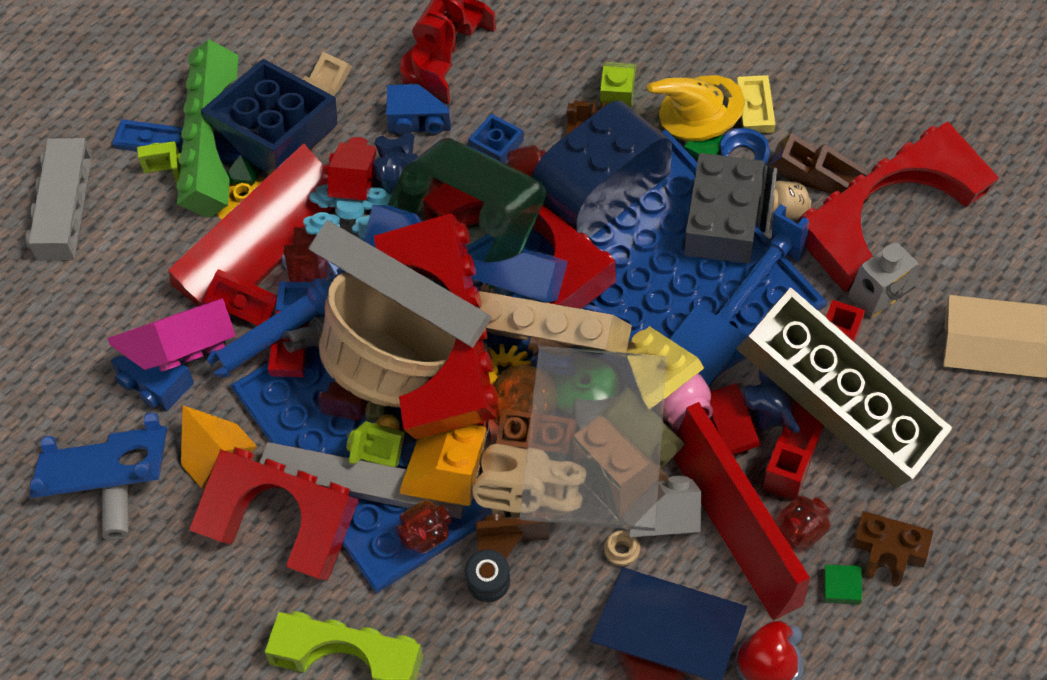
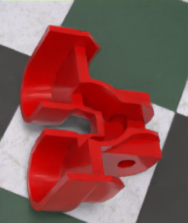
(435, 39)

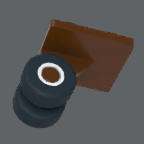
(497, 537)

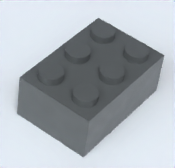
(724, 208)

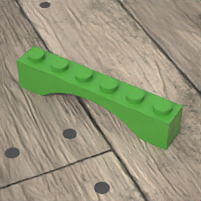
(202, 179)

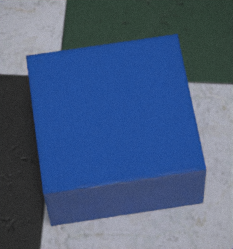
(496, 138)

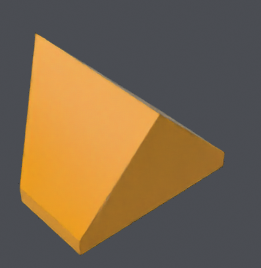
(202, 440)

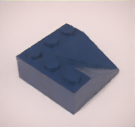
(271, 114)

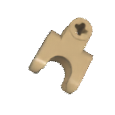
(502, 478)

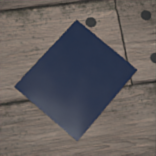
(670, 624)

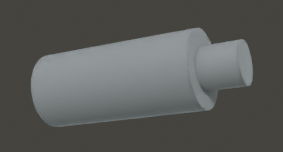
(115, 512)

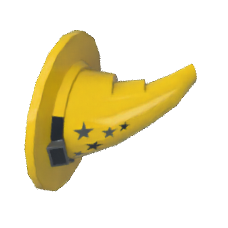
(698, 106)

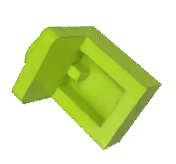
(160, 158)
(375, 444)

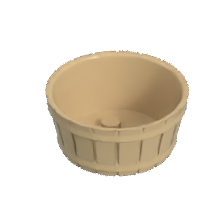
(377, 343)

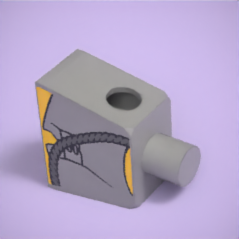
(889, 275)

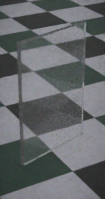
(595, 439)

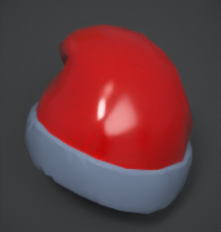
(771, 653)

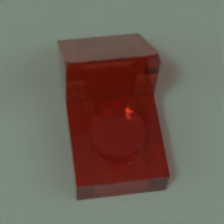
(300, 261)

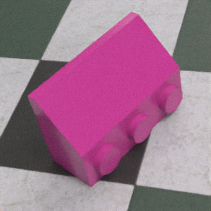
(176, 337)

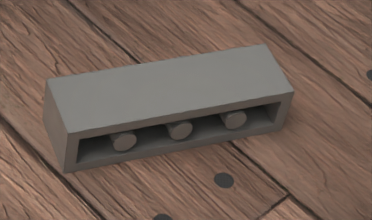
(59, 199)

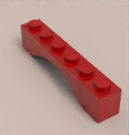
(796, 450)

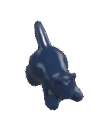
(394, 157)
(770, 403)

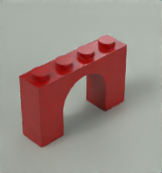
(239, 480)

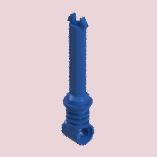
(273, 328)

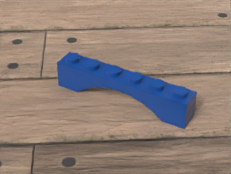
(528, 274)

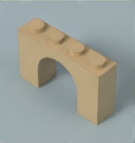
(563, 324)

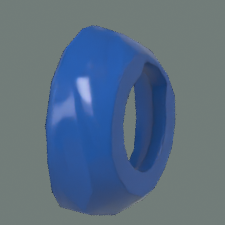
(746, 138)

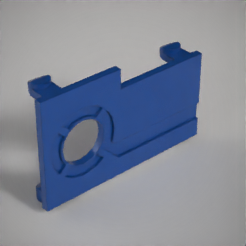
(99, 464)

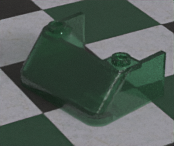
(509, 194)

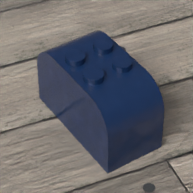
(603, 167)

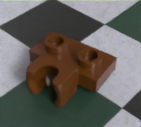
(891, 544)

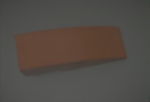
(814, 167)

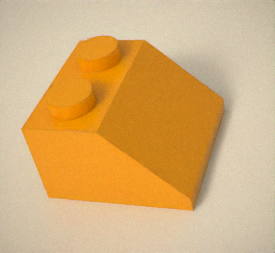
(445, 465)

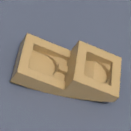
(329, 73)

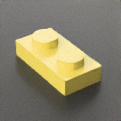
(758, 106)

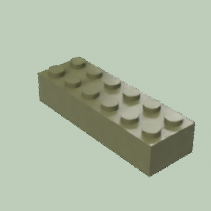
(844, 388)

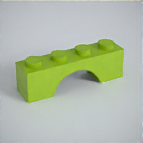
(301, 641)

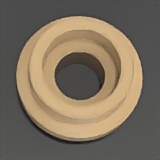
(621, 538)

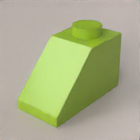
(617, 83)

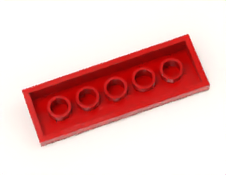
(254, 233)
(741, 516)

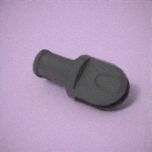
(304, 336)

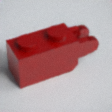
(350, 170)

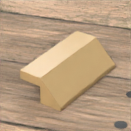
(996, 336)

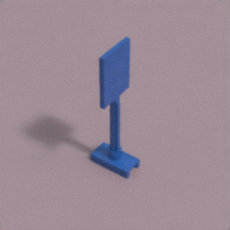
(711, 335)

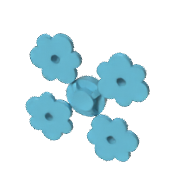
(344, 209)

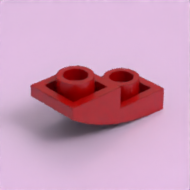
(733, 419)

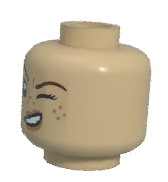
(793, 197)

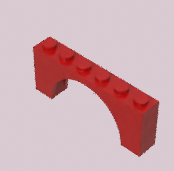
(936, 160)
(587, 269)
(462, 388)

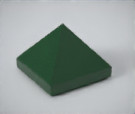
(243, 171)

